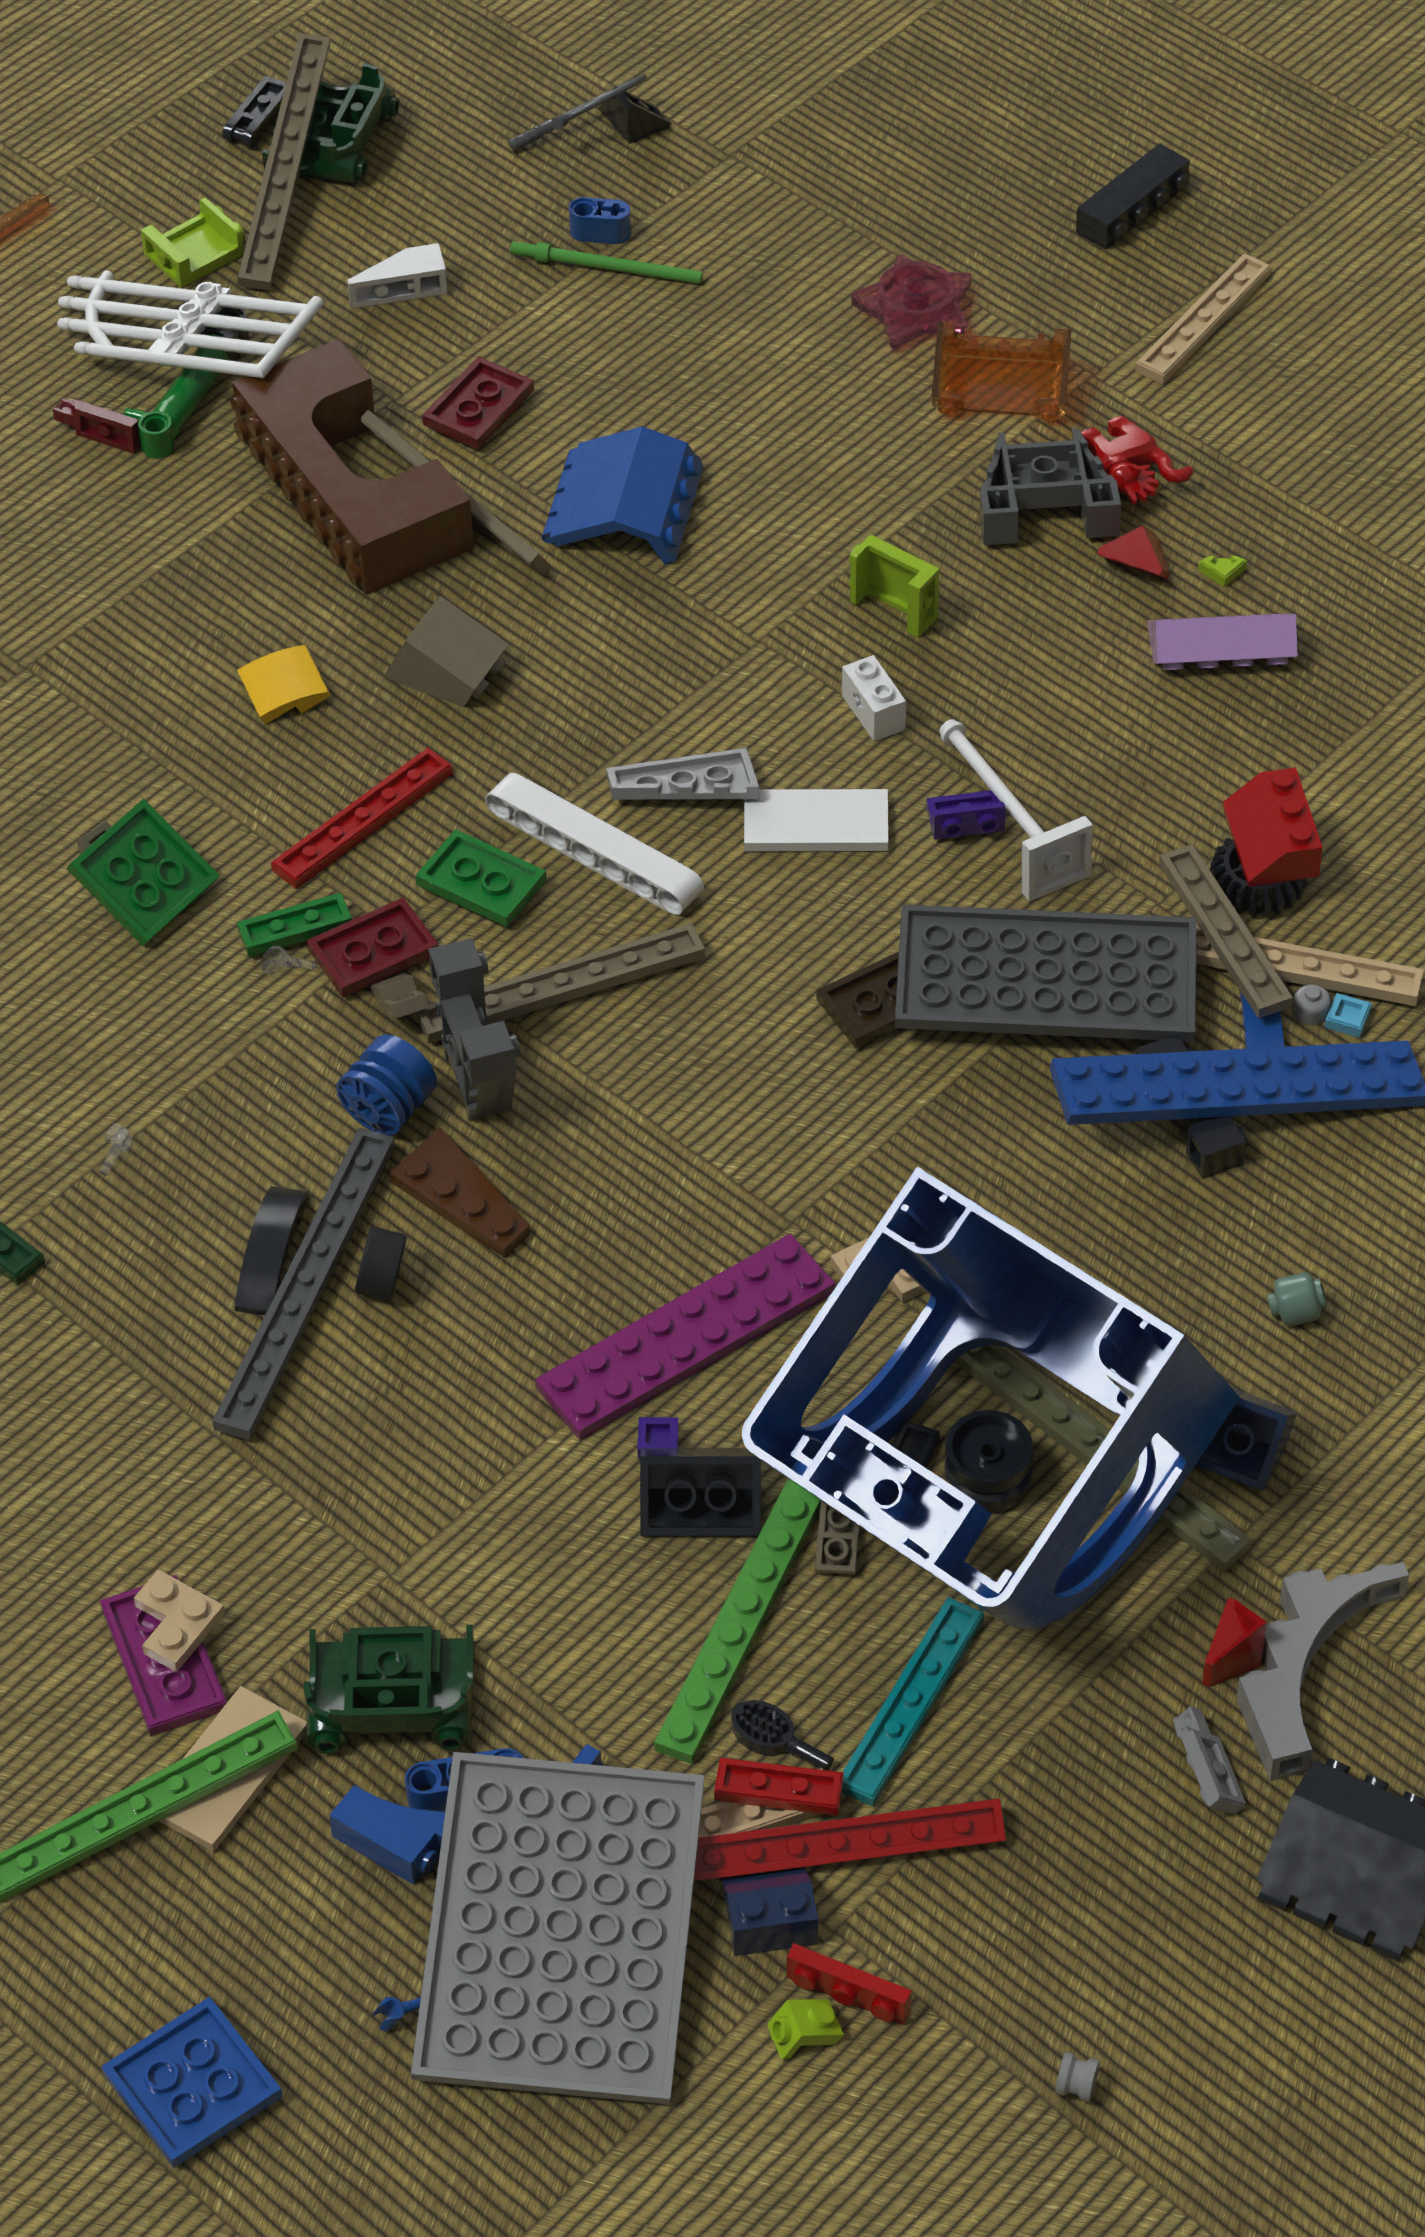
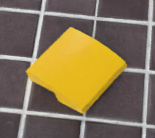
(283, 681)

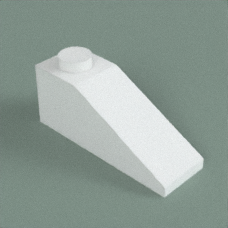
(404, 276)

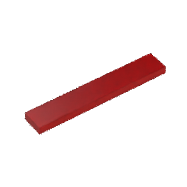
(361, 818)

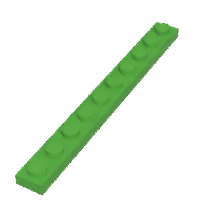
(737, 1624)

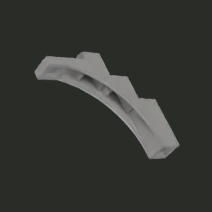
(1313, 1612)

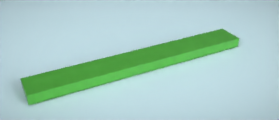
(144, 1803)

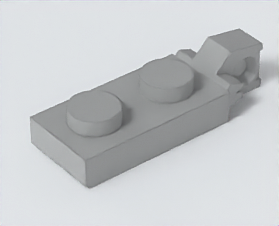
(1209, 1762)

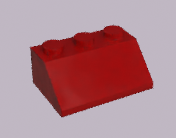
(1274, 829)

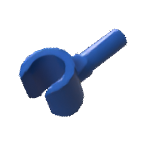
(395, 2010)

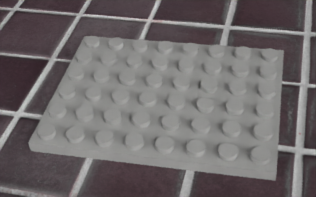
(559, 1928)

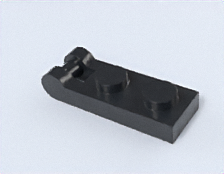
(255, 113)

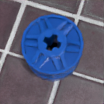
(386, 1084)

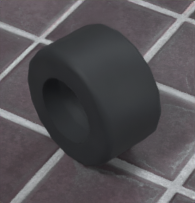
(380, 1263)

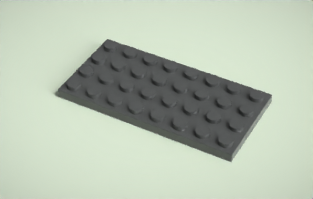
(1046, 972)

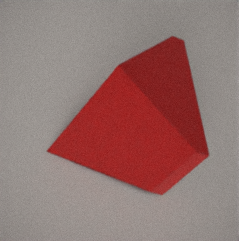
(1137, 550)
(1236, 1644)

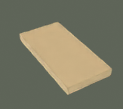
(215, 1815)

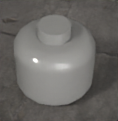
(1311, 1004)

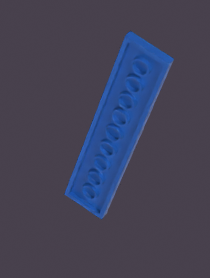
(1237, 1082)

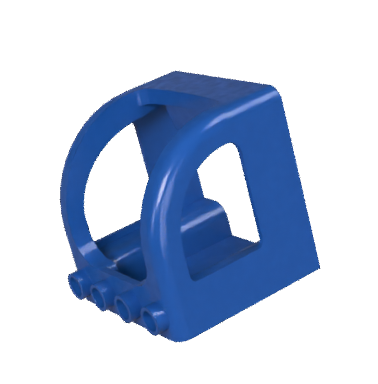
(1014, 1293)

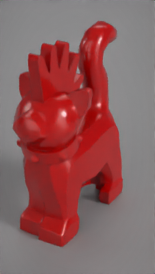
(1130, 459)

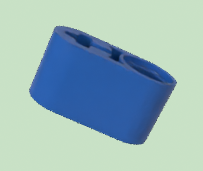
(599, 220)

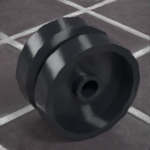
(990, 1459)

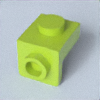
(802, 2024)

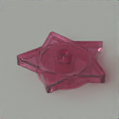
(914, 299)

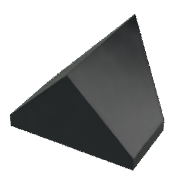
(633, 116)

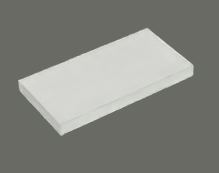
(817, 820)

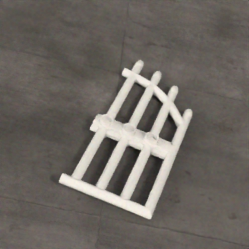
(183, 324)

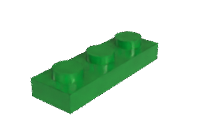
(293, 924)

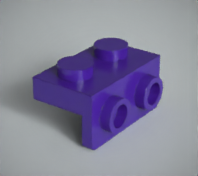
(965, 814)

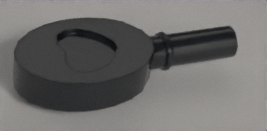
(771, 1733)

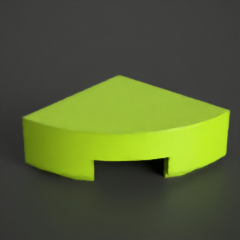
(1222, 569)

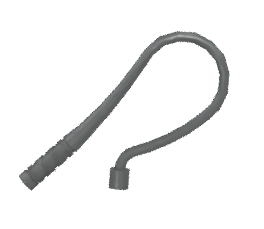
(563, 119)

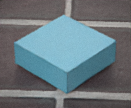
(1348, 1015)

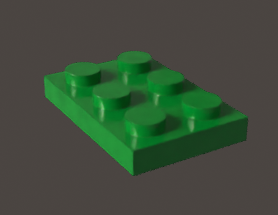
(481, 877)

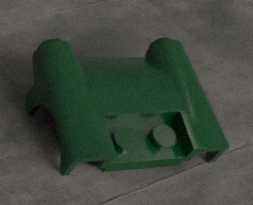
(343, 126)
(390, 1685)

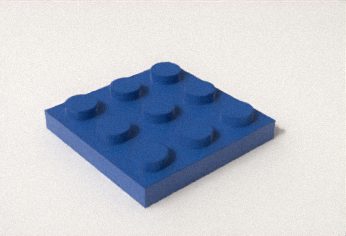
(191, 2082)

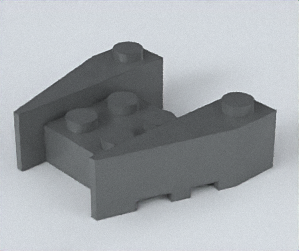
(1047, 477)
(477, 1052)

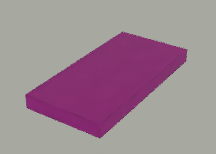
(163, 1696)

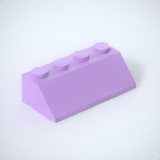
(1223, 638)

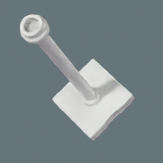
(1048, 858)

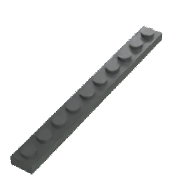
(303, 1284)

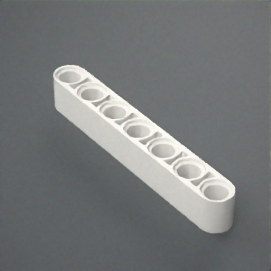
(594, 843)

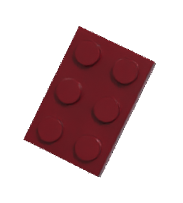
(478, 402)
(372, 947)

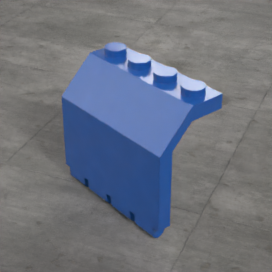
(626, 484)

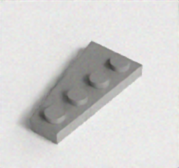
(699, 776)

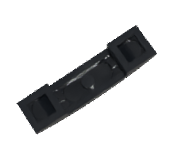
(268, 1248)

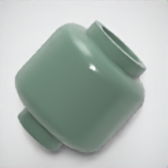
(1297, 1299)

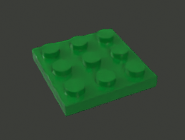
(143, 872)

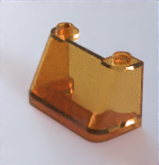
(1001, 373)

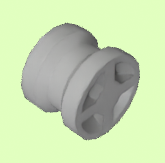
(1077, 2076)

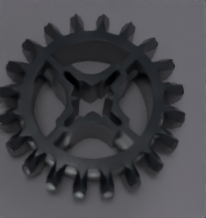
(1253, 898)

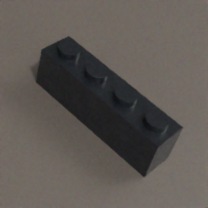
(1132, 196)

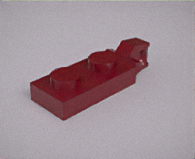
(99, 424)

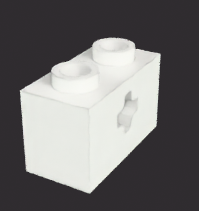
(873, 698)

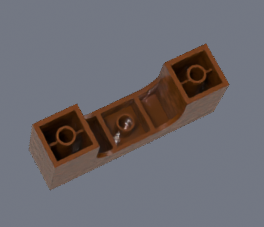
(371, 526)

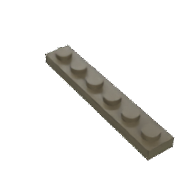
(1225, 931)

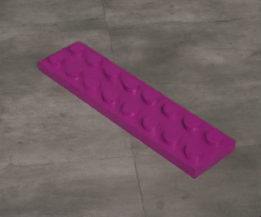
(684, 1336)

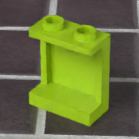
(195, 245)
(896, 580)

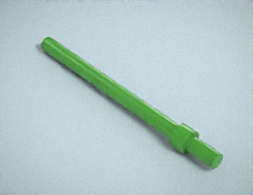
(545, 252)

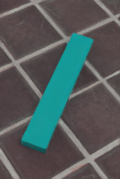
(910, 1701)

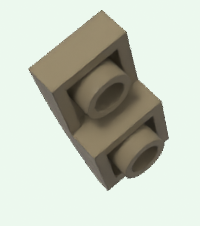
(836, 1542)

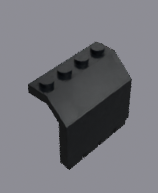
(1352, 1855)

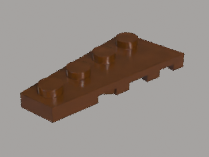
(456, 1190)

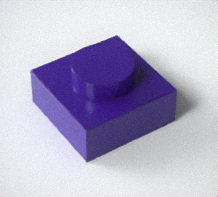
(657, 1433)

